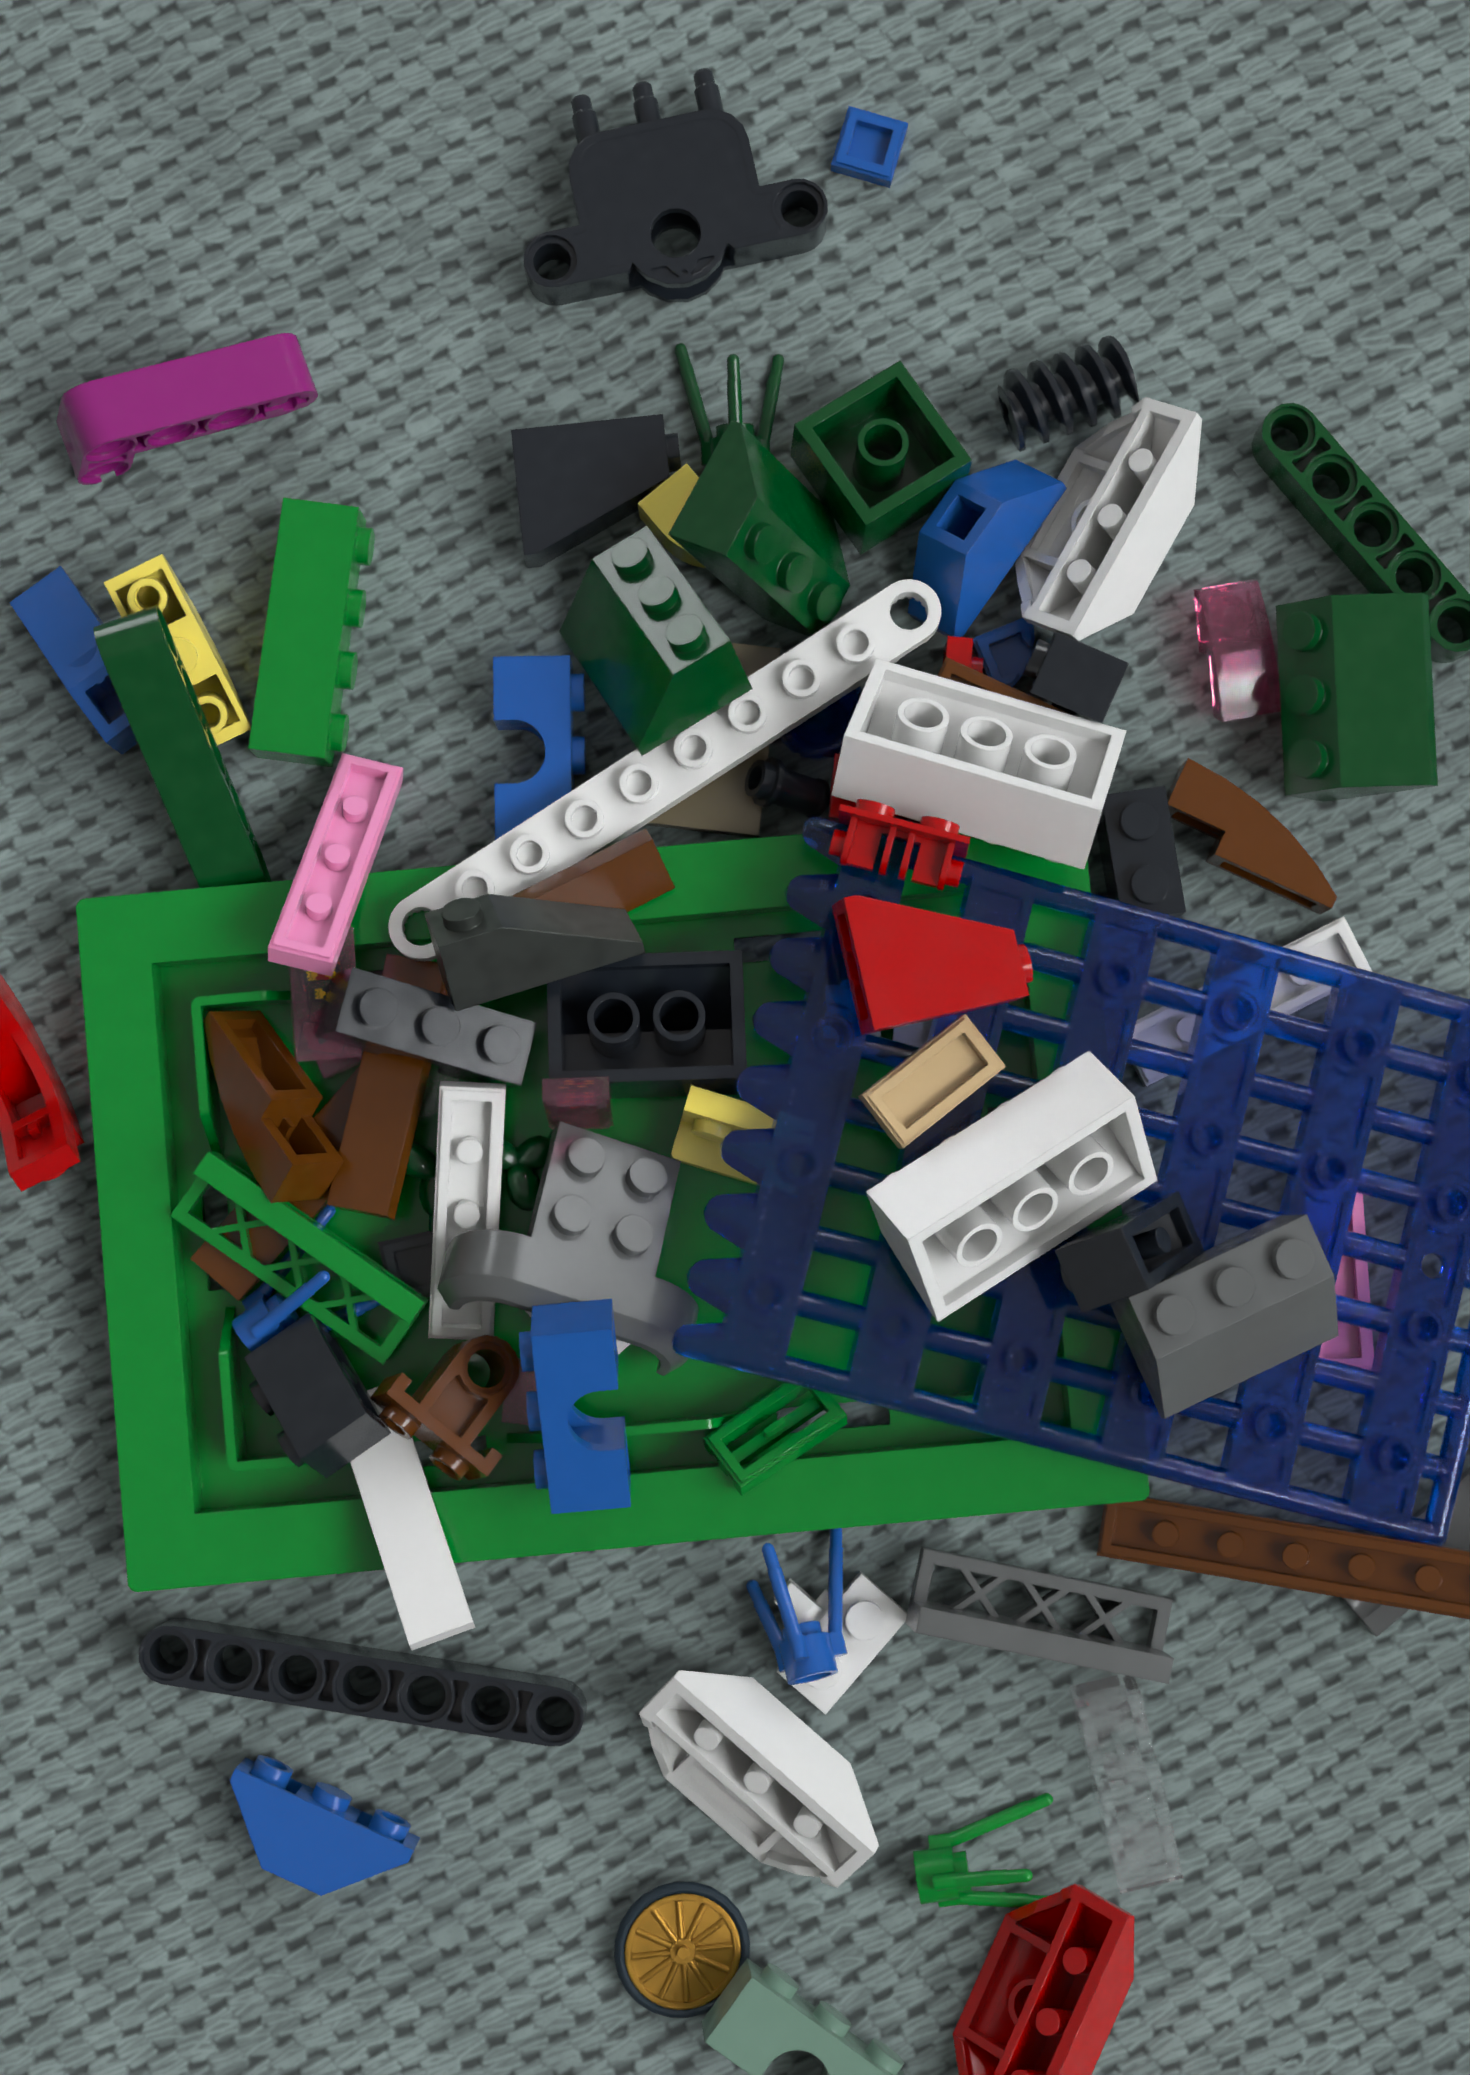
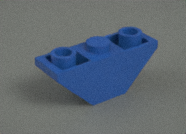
(978, 538)
(314, 1832)

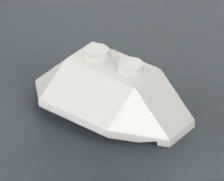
(1113, 522)
(760, 1774)

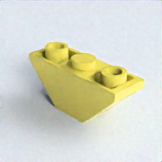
(157, 584)

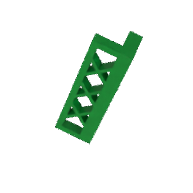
(311, 1237)

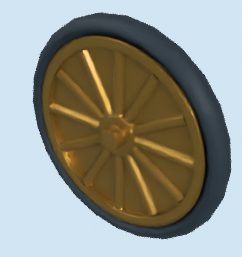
(680, 1948)

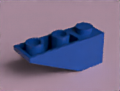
(63, 630)

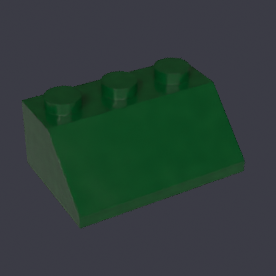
(764, 535)
(650, 643)
(1356, 695)

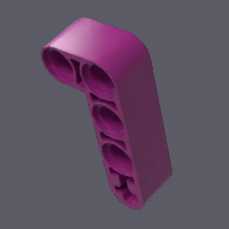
(179, 401)

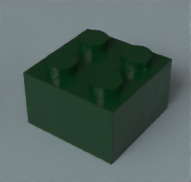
(879, 456)

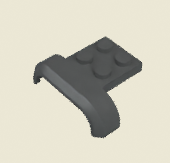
(588, 1239)

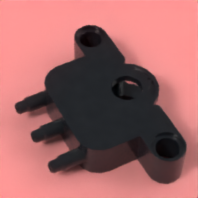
(660, 177)

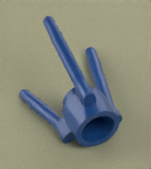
(269, 1316)
(803, 1648)

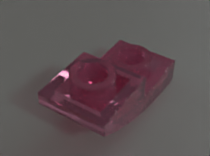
(1239, 648)

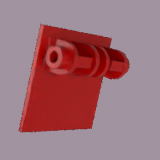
(936, 838)

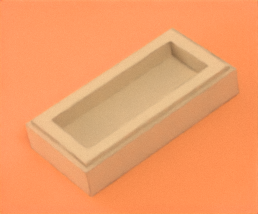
(932, 1081)

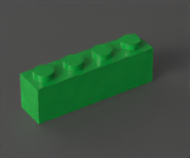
(309, 633)

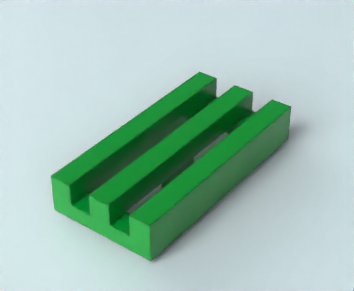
(786, 1452)

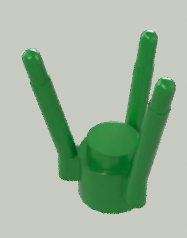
(945, 1874)

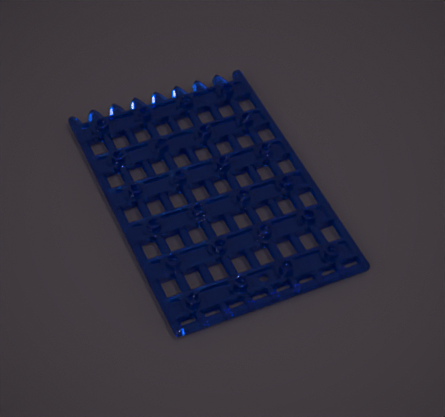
(1203, 1137)

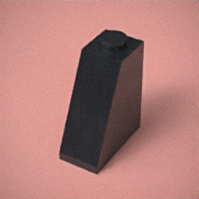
(586, 478)

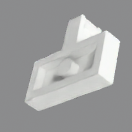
(867, 1625)

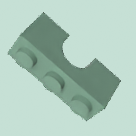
(765, 2017)

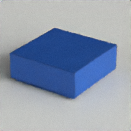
(869, 146)

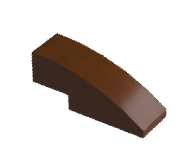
(1247, 837)
(270, 1107)

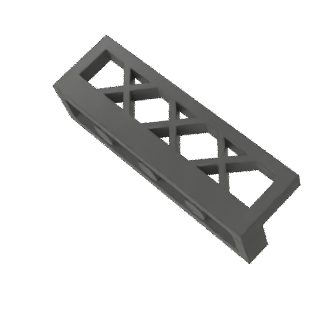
(1037, 1639)

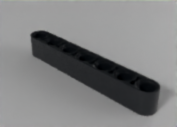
(333, 1690)

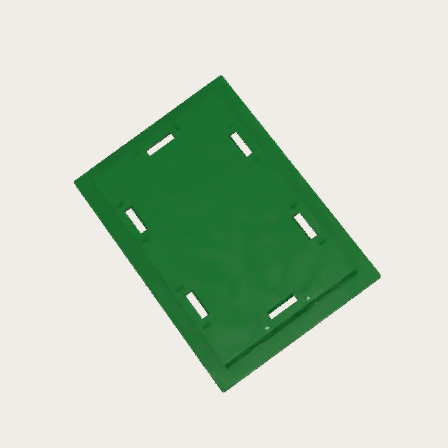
(202, 1461)

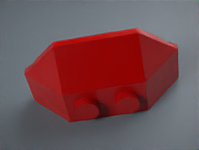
(1048, 1988)

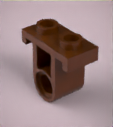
(450, 1408)

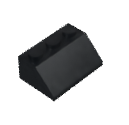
(652, 1024)

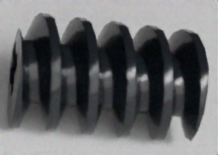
(1066, 390)

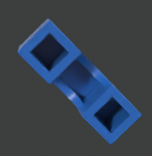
(539, 698)
(582, 1456)

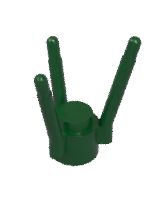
(734, 398)

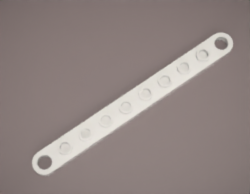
(648, 785)

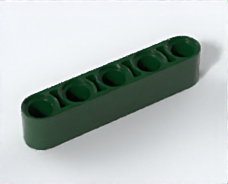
(1359, 502)
(180, 749)

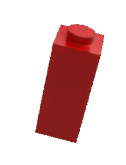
(925, 964)

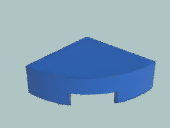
(1006, 651)

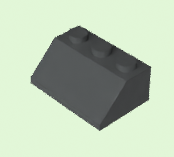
(1231, 1313)

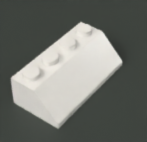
(980, 761)
(1014, 1184)

